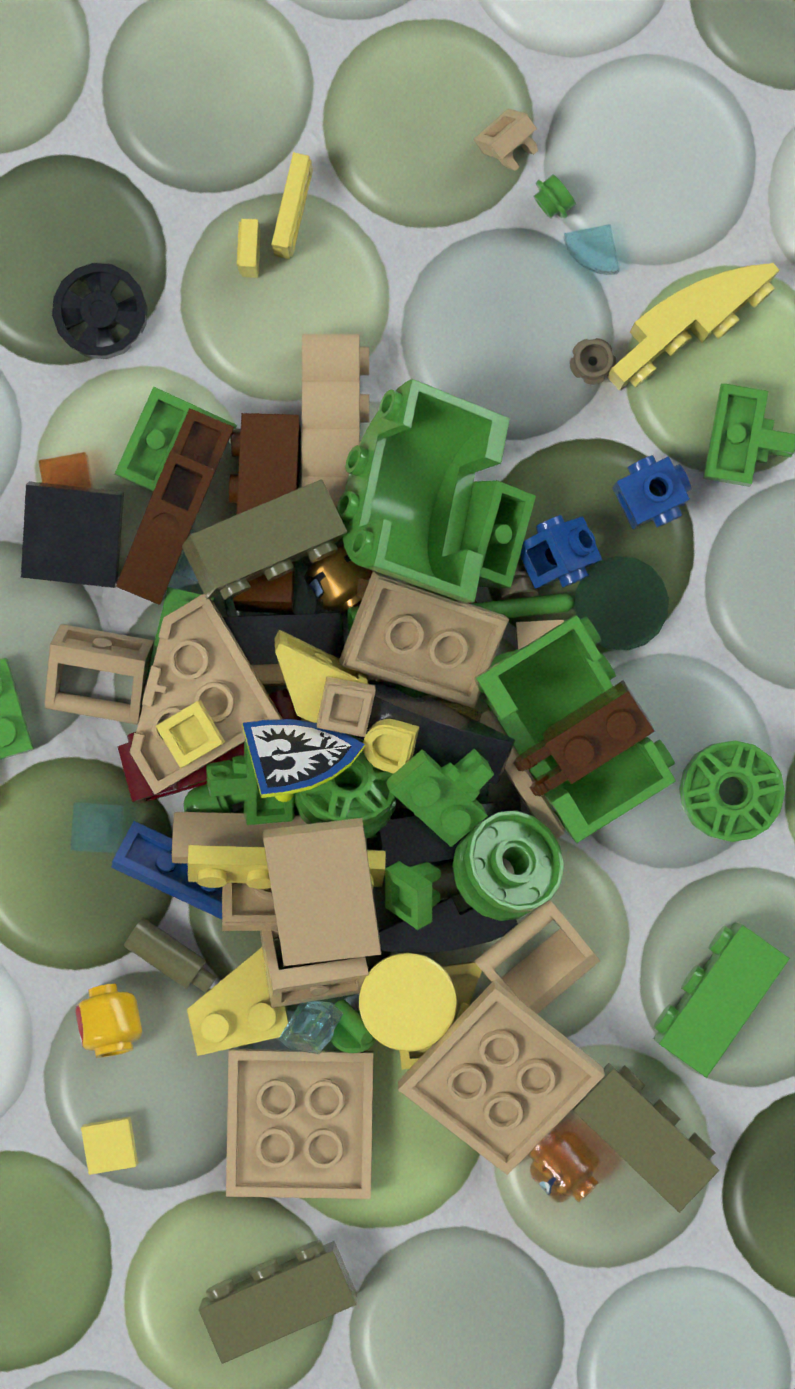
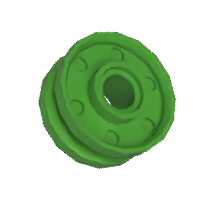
(761, 791)
(368, 801)
(528, 848)

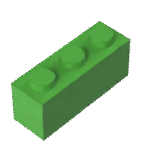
(719, 997)

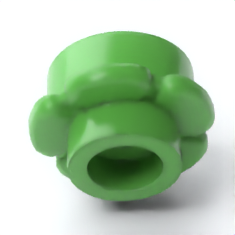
(554, 197)

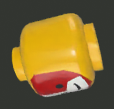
(108, 1021)

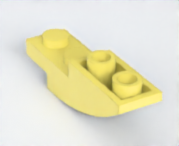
(702, 307)

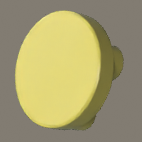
(407, 1001)

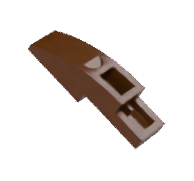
(174, 506)

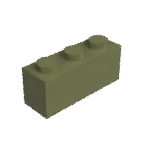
(265, 541)
(647, 1137)
(277, 1300)

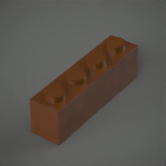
(267, 469)

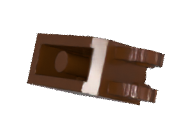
(588, 738)

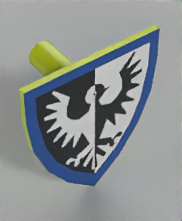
(296, 755)

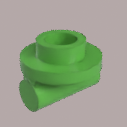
(350, 1033)

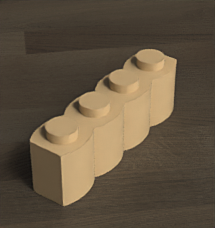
(331, 406)

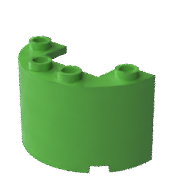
(415, 486)
(547, 684)

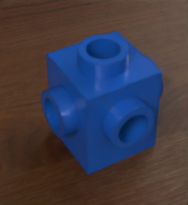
(640, 504)
(560, 552)

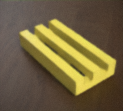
(292, 206)

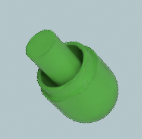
(200, 801)

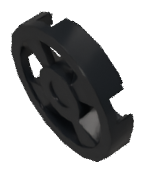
(99, 311)

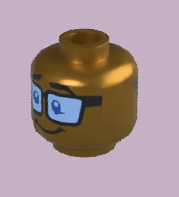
(336, 580)

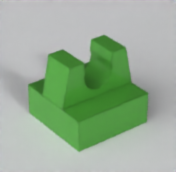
(411, 892)

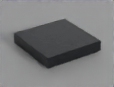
(72, 534)

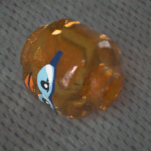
(564, 1166)

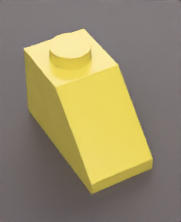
(306, 673)

